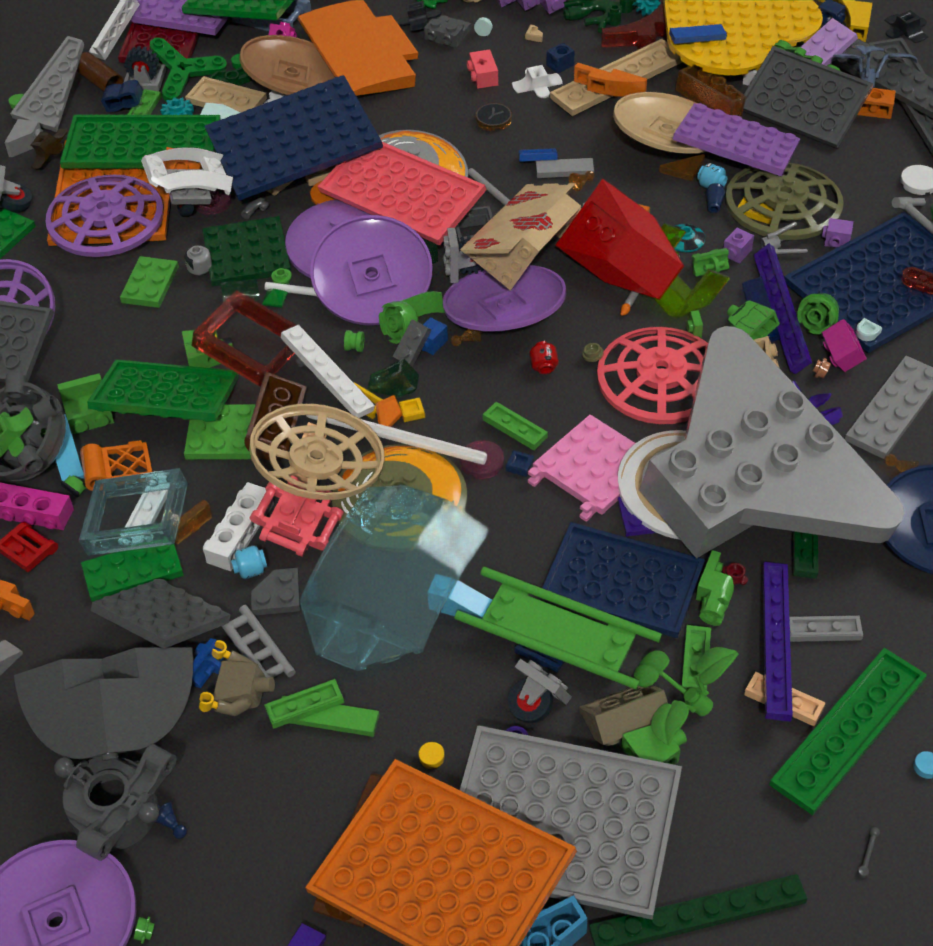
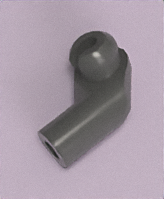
(252, 207)

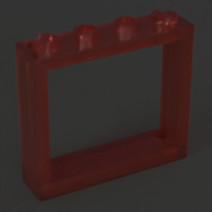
(231, 357)

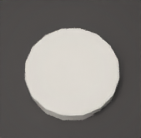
(917, 179)

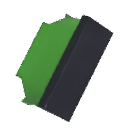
(73, 485)

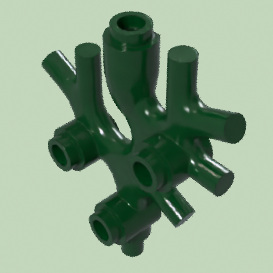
(612, 11)

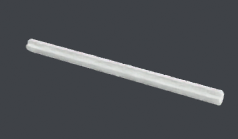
(418, 441)

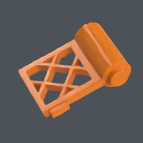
(97, 463)

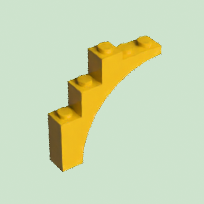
(857, 16)

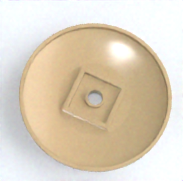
(654, 119)

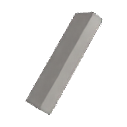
(563, 167)
(825, 628)

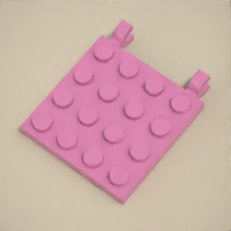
(585, 465)

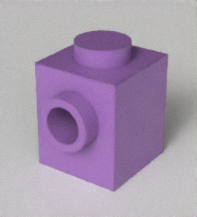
(837, 232)
(739, 244)

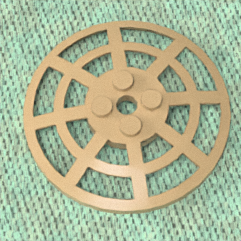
(317, 447)

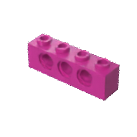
(34, 506)

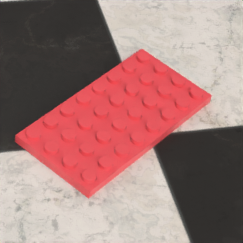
(405, 189)

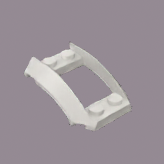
(210, 178)

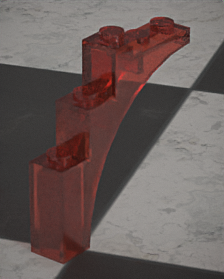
(637, 33)

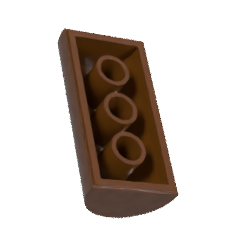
(274, 394)

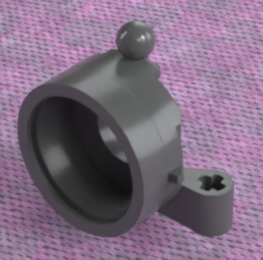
(131, 817)

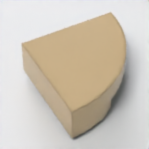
(534, 34)

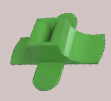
(11, 429)

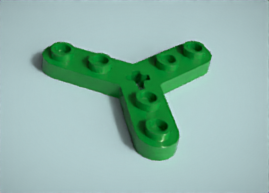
(193, 67)

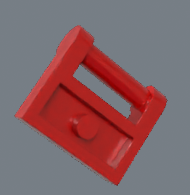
(23, 552)

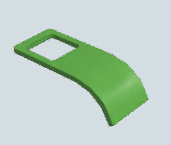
(426, 303)

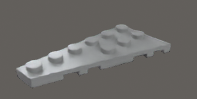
(51, 88)

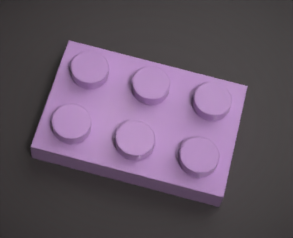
(830, 40)

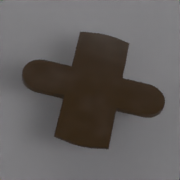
(47, 145)

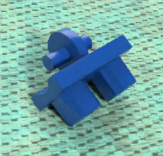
(205, 663)

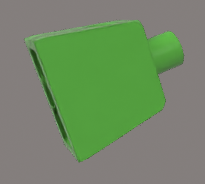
(645, 745)

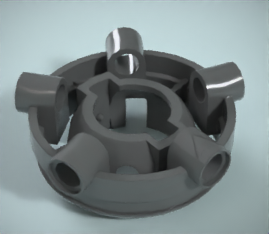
(47, 415)

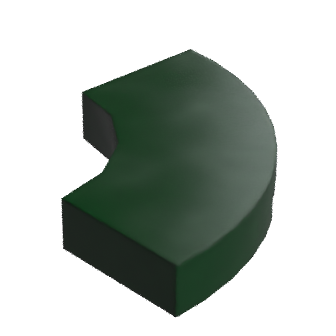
(235, 77)

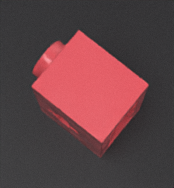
(483, 69)

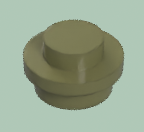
(592, 352)

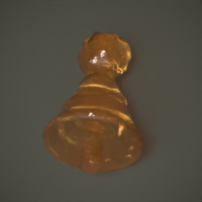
(580, 179)
(468, 335)
(902, 465)

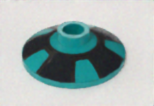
(692, 240)

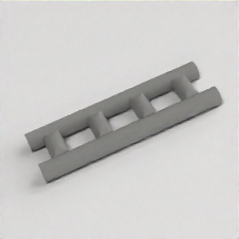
(258, 633)

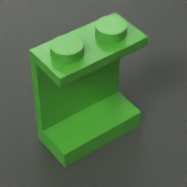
(75, 398)

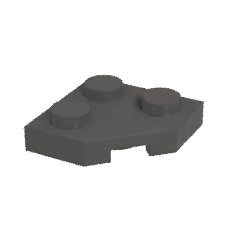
(277, 593)

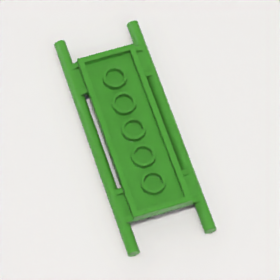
(558, 631)

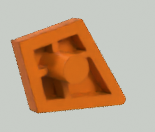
(388, 411)

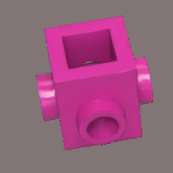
(283, 29)

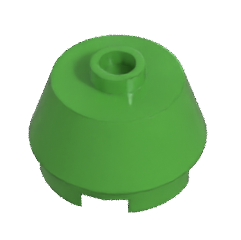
(818, 312)

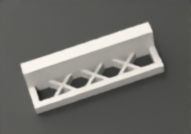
(113, 28)

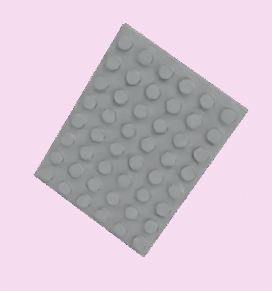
(595, 799)

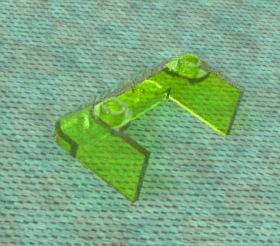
(679, 298)

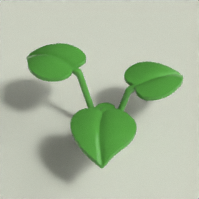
(671, 717)

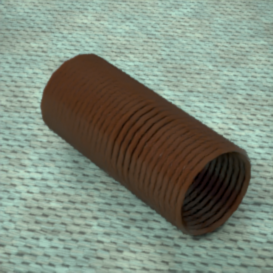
(97, 71)

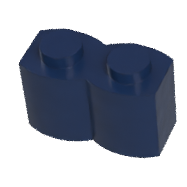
(122, 96)

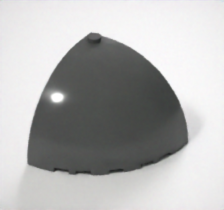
(107, 702)

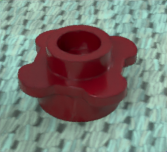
(736, 569)

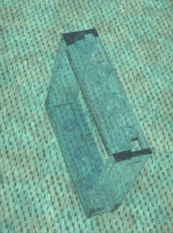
(136, 536)

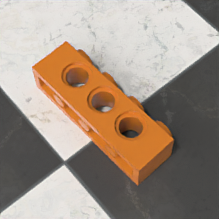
(878, 104)

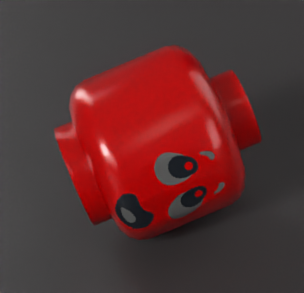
(544, 357)

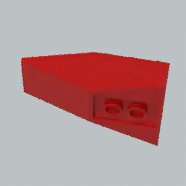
(621, 243)

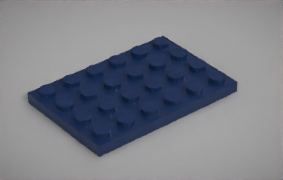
(625, 578)

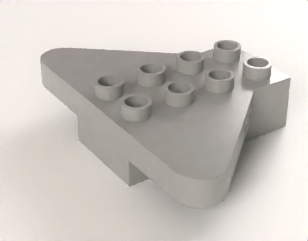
(762, 460)

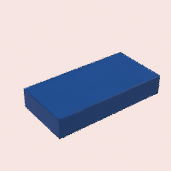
(538, 154)

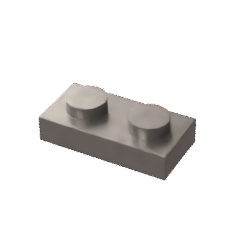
(412, 342)

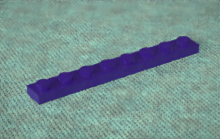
(780, 301)
(777, 642)

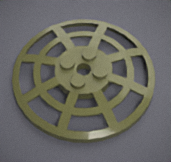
(784, 194)

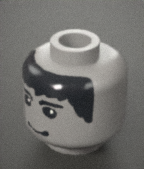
(198, 260)

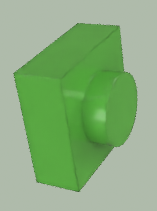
(695, 324)

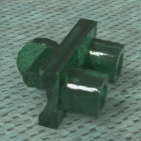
(247, 287)

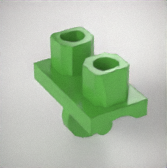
(713, 260)

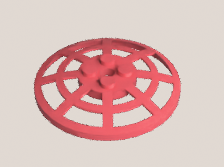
(650, 375)

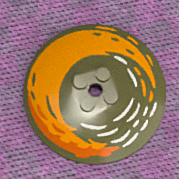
(413, 468)

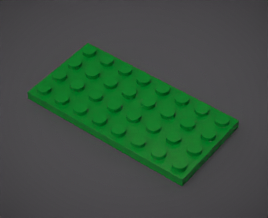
(126, 139)

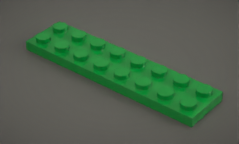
(847, 731)

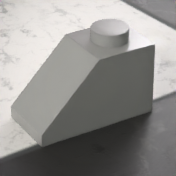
(22, 136)

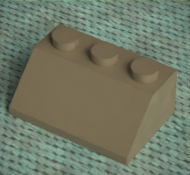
(622, 713)

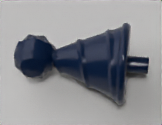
(168, 819)

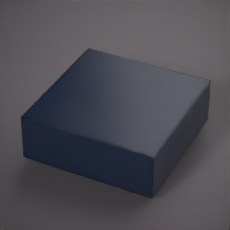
(519, 463)

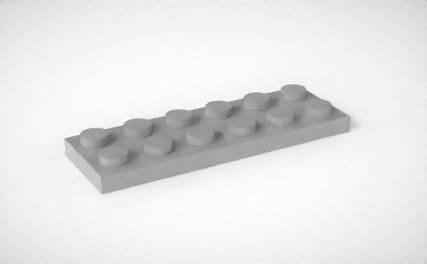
(893, 408)

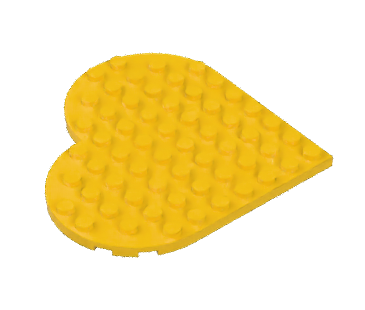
(750, 30)

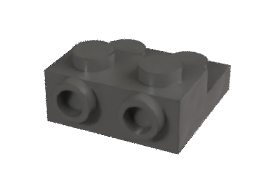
(446, 30)

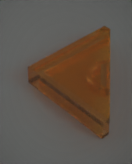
(683, 168)

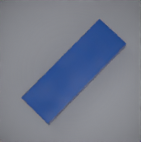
(697, 33)

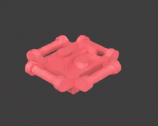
(295, 520)

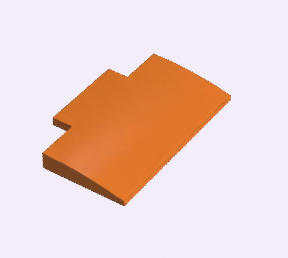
(361, 46)

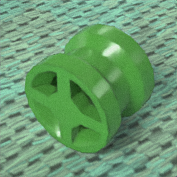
(354, 341)

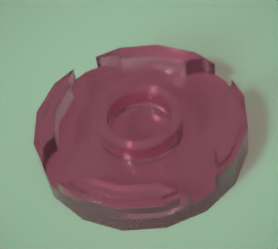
(219, 203)
(493, 464)

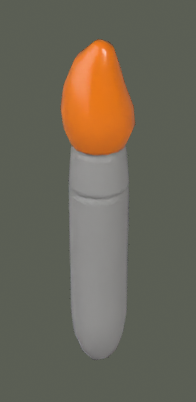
(628, 303)

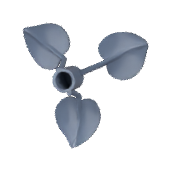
(869, 74)

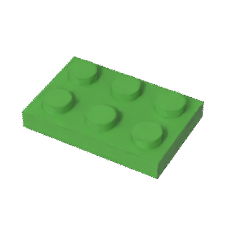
(149, 282)

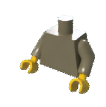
(238, 684)

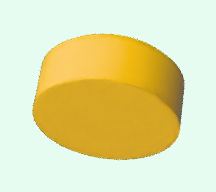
(431, 755)

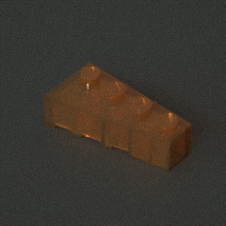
(710, 90)

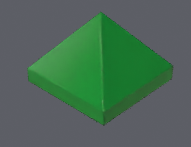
(275, 298)

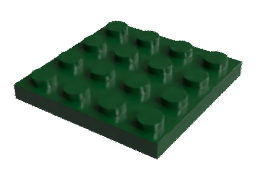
(246, 250)

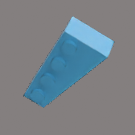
(558, 925)

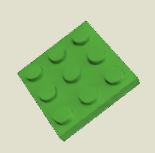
(221, 437)

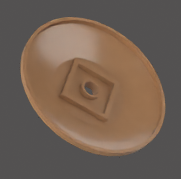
(284, 63)

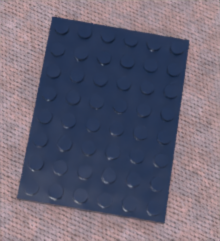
(293, 137)
(868, 275)

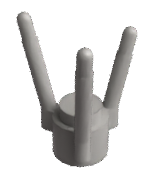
(774, 240)

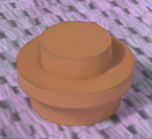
(821, 368)

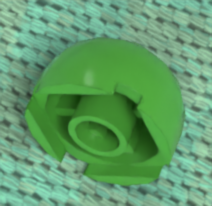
(396, 324)

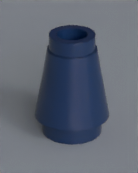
(715, 195)

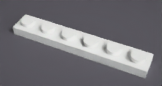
(327, 371)

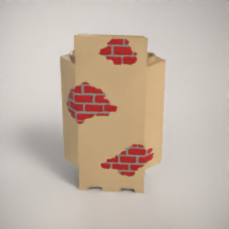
(521, 230)

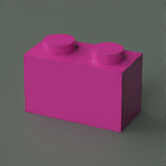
(843, 345)

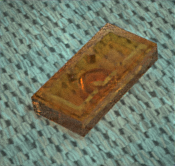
(193, 520)

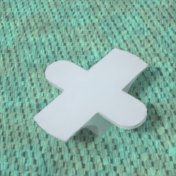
(537, 80)

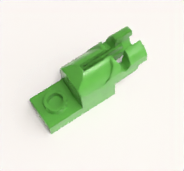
(714, 591)

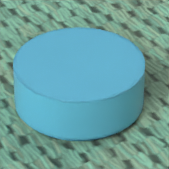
(924, 764)

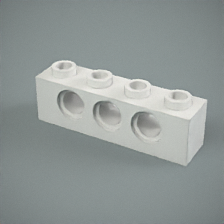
(236, 527)

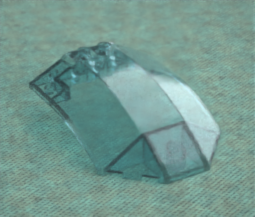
(387, 575)

